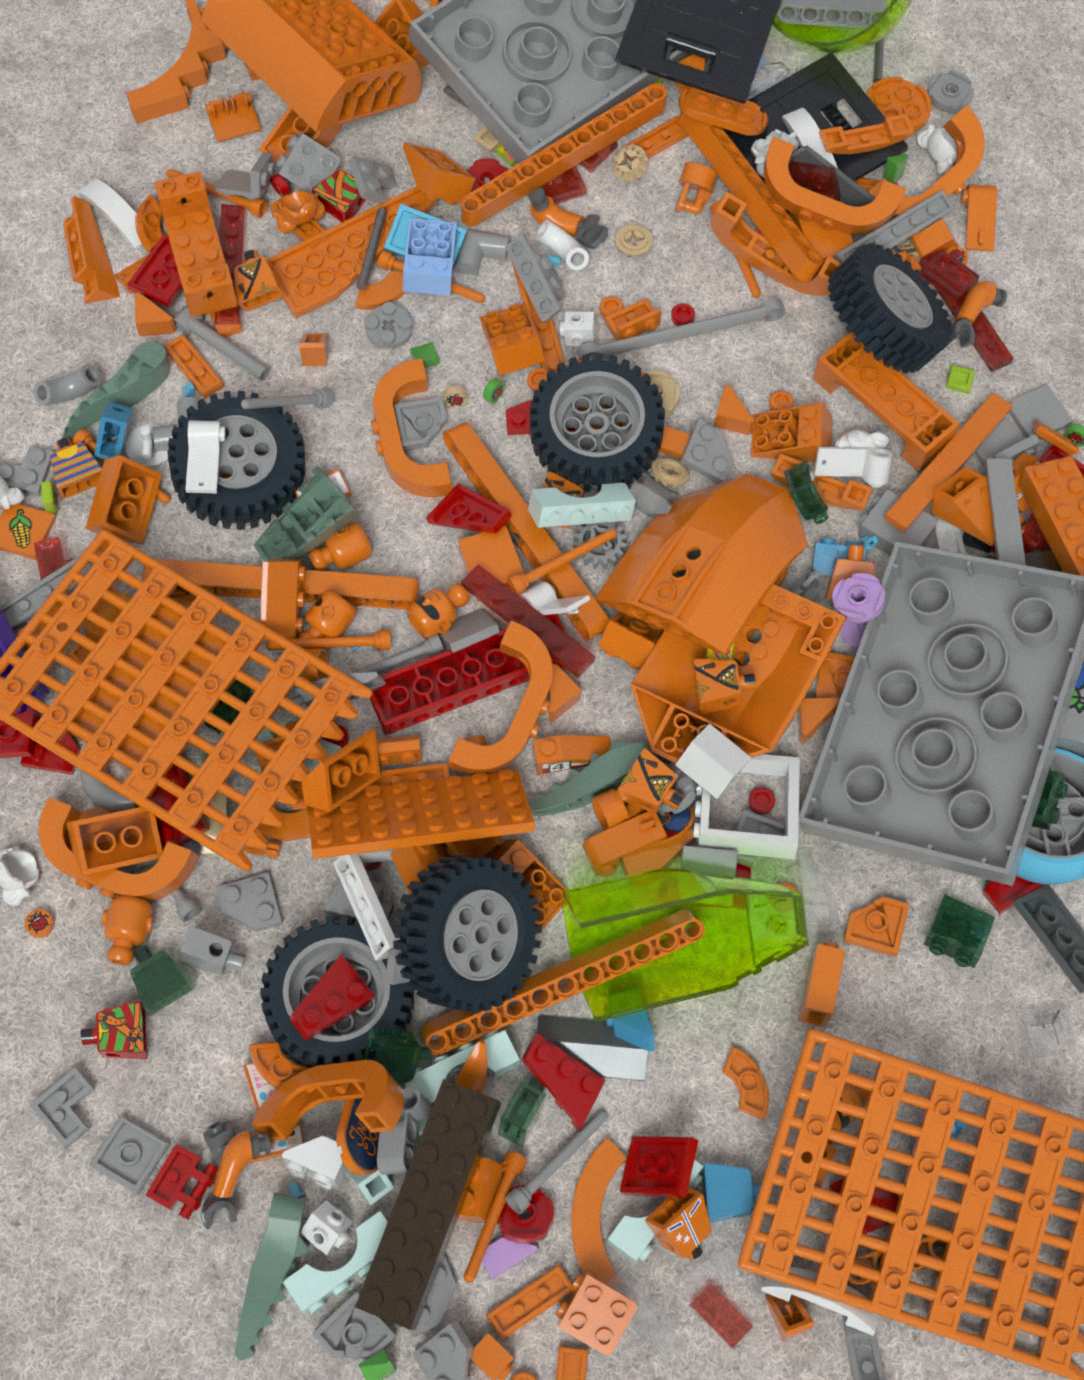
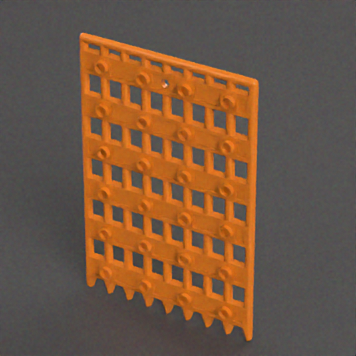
(195, 709)
(908, 1222)

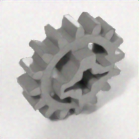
(604, 553)

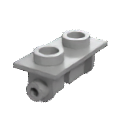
(808, 585)

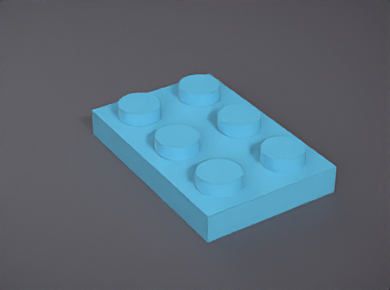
(398, 234)

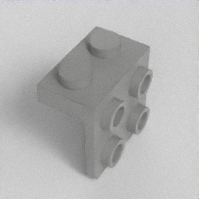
(306, 162)
(248, 184)
(1006, 443)

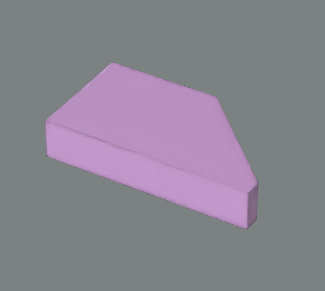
(504, 1255)

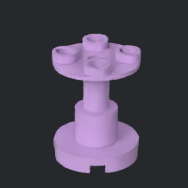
(859, 601)

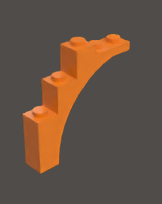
(170, 90)

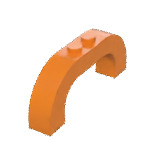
(970, 145)
(822, 209)
(758, 252)
(414, 478)
(532, 652)
(158, 882)
(364, 1079)

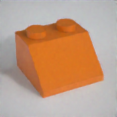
(629, 639)

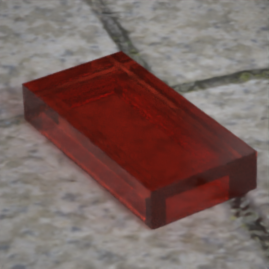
(721, 1316)

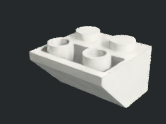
(318, 1160)

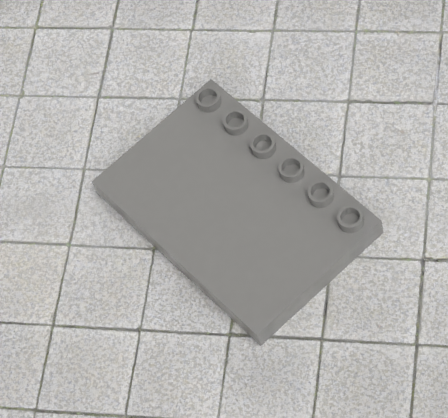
(531, 64)
(951, 713)

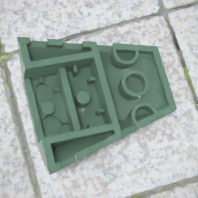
(308, 520)

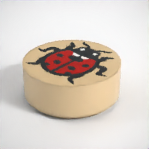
(455, 396)

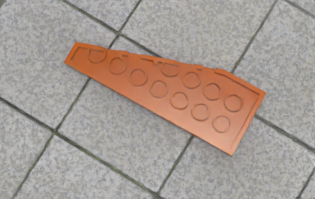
(326, 271)

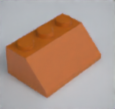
(396, 22)
(124, 499)
(283, 596)
(343, 774)
(114, 840)

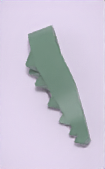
(134, 381)
(601, 775)
(271, 1265)

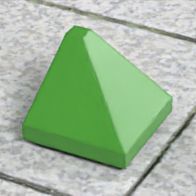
(427, 353)
(377, 1366)

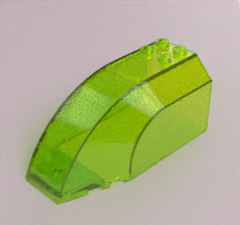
(743, 920)

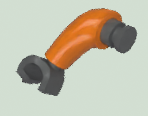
(587, 230)
(979, 297)
(234, 1159)

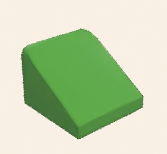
(895, 168)

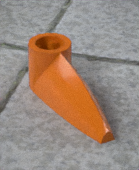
(475, 1069)

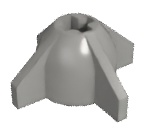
(652, 496)

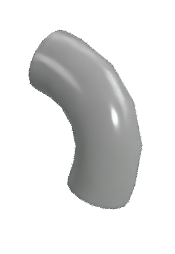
(67, 387)
(105, 796)

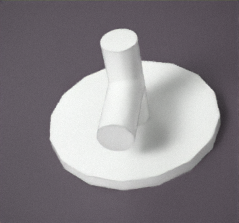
(141, 446)

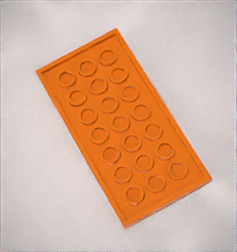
(422, 814)

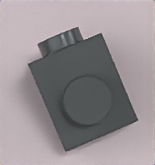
(217, 1138)

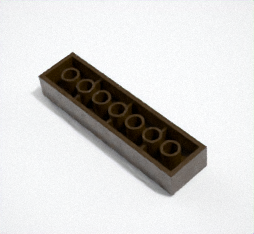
(428, 1205)

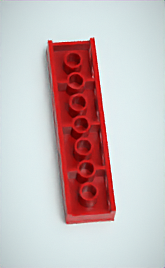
(447, 682)

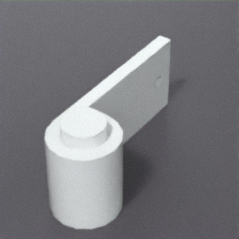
(203, 455)
(868, 463)
(544, 599)

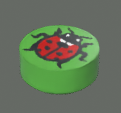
(493, 390)
(1075, 433)

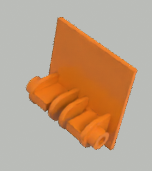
(232, 117)

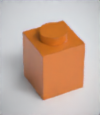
(492, 1358)

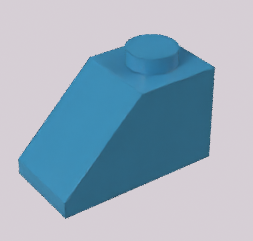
(634, 1029)

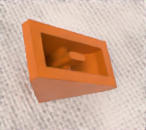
(933, 239)
(151, 318)
(314, 349)
(733, 414)
(563, 693)
(813, 715)
(789, 1317)

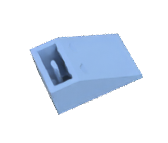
(429, 256)

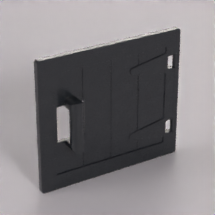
(721, 31)
(819, 89)

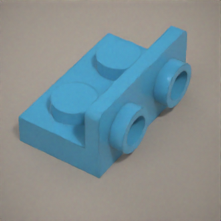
(827, 552)

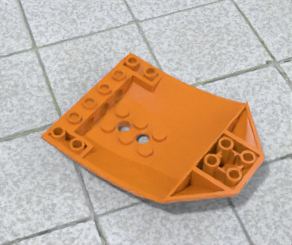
(745, 542)
(784, 664)

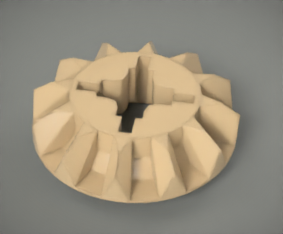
(638, 166)
(641, 235)
(661, 468)

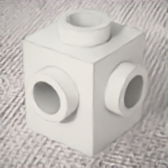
(578, 328)
(327, 1228)

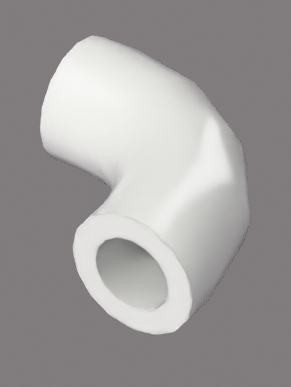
(563, 245)

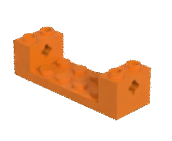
(195, 244)
(890, 397)

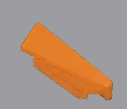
(88, 255)

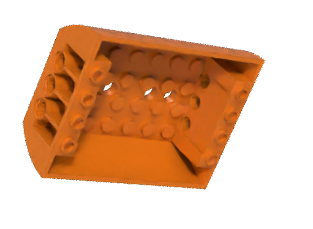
(318, 56)

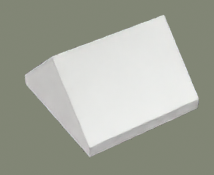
(712, 761)

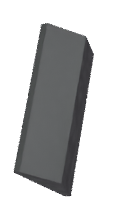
(851, 192)
(1056, 931)
(595, 1047)

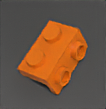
(633, 320)
(399, 750)

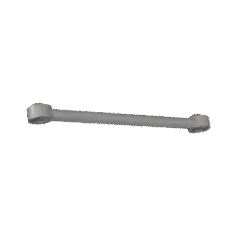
(769, 311)

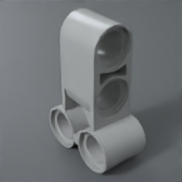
(398, 1146)

